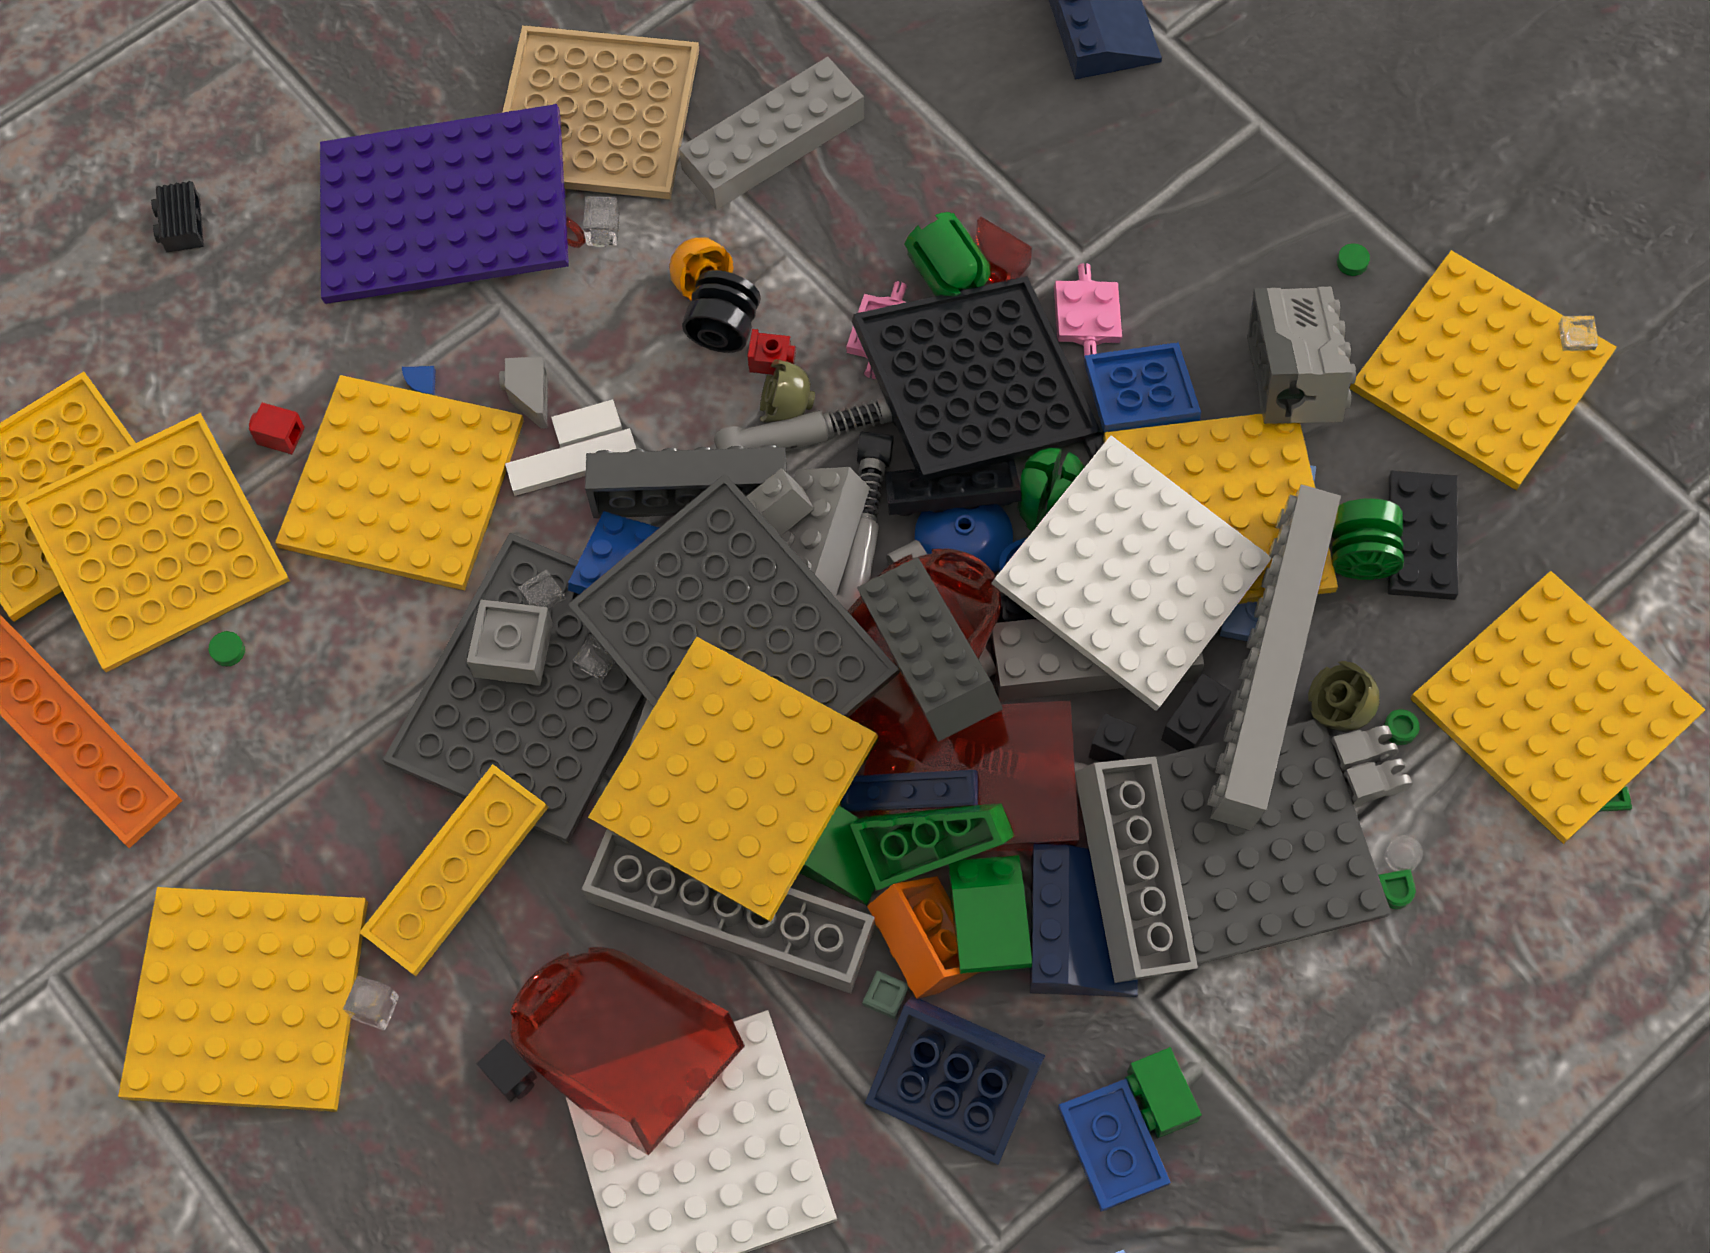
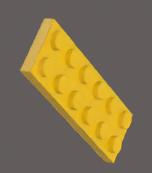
(454, 870)

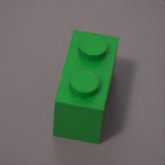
(1163, 1093)

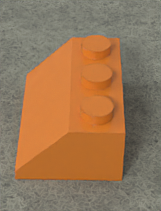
(920, 934)

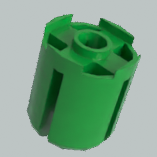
(947, 256)
(1042, 482)

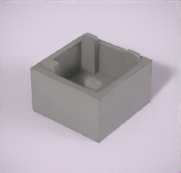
(510, 642)

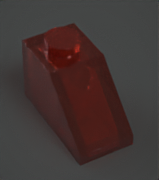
(1003, 251)

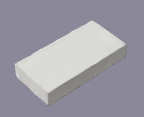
(586, 423)

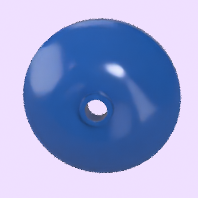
(985, 539)

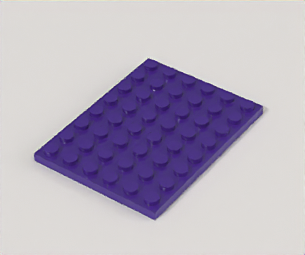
(442, 204)

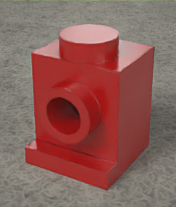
(766, 348)

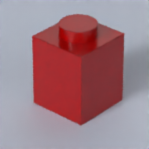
(276, 428)

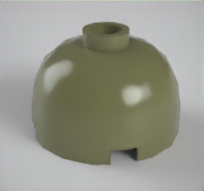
(786, 393)
(1344, 697)

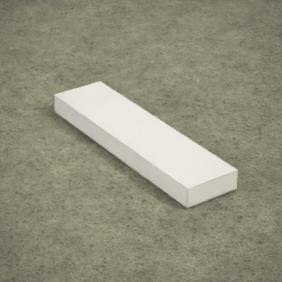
(562, 463)

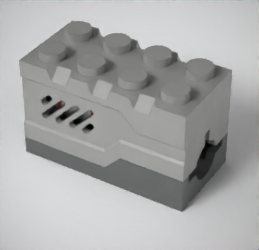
(1300, 355)

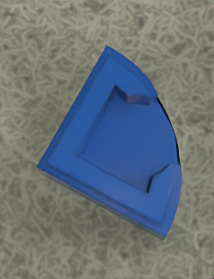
(420, 378)

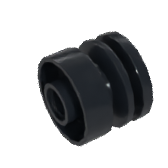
(721, 311)

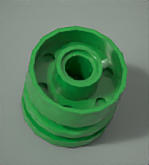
(1368, 539)

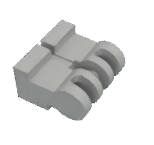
(1356, 759)

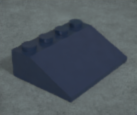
(1105, 35)
(1068, 927)
(954, 1079)

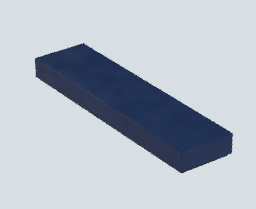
(912, 791)

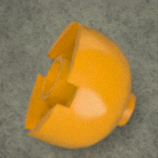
(694, 258)

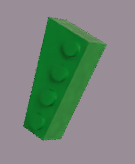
(921, 841)

